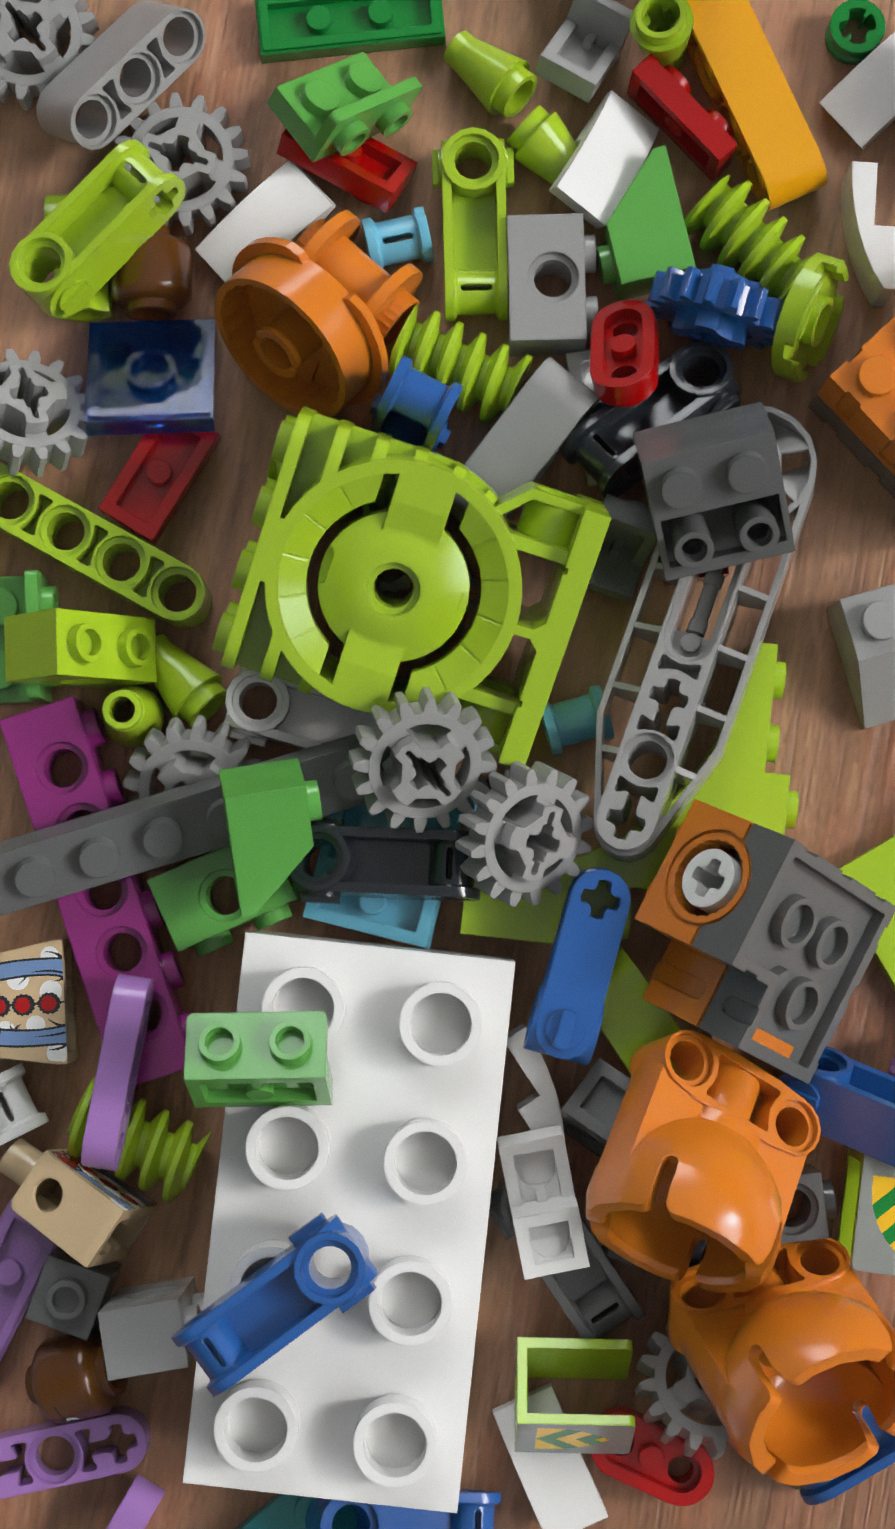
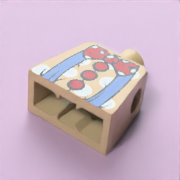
(38, 1003)
(76, 1204)

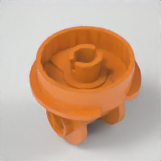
(314, 316)

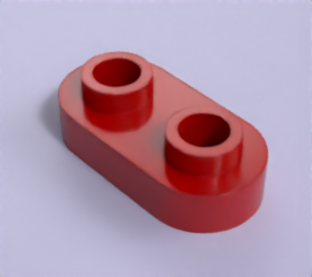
(624, 353)
(649, 1460)

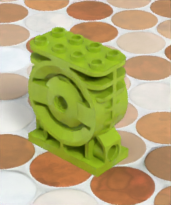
(339, 467)

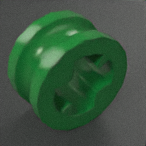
(868, 16)

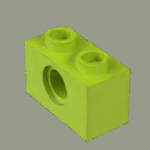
(79, 649)

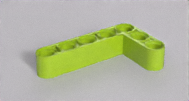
(98, 549)

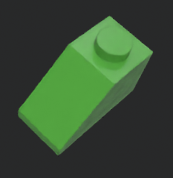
(645, 231)
(267, 826)

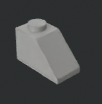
(866, 644)

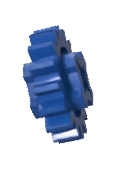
(715, 306)

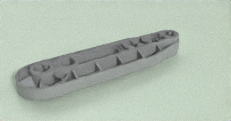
(685, 668)

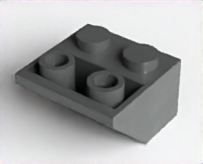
(715, 491)

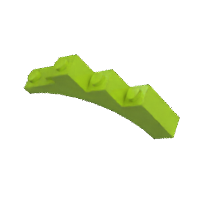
(735, 786)

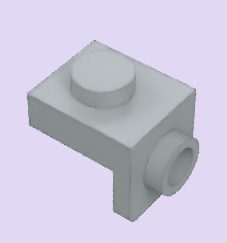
(585, 47)

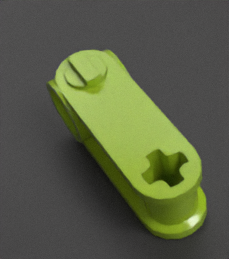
(474, 224)
(95, 230)

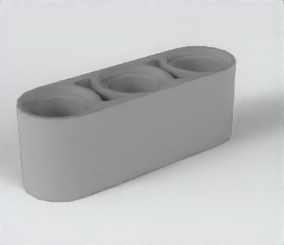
(94, 76)
(530, 432)

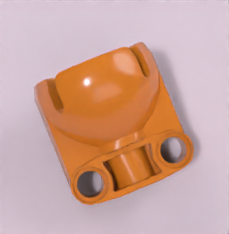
(700, 1160)
(792, 1362)

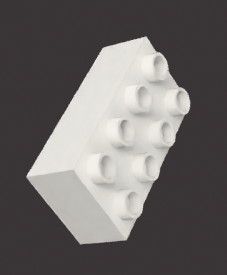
(406, 1156)

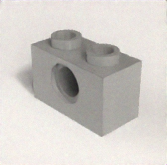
(543, 247)
(140, 1324)

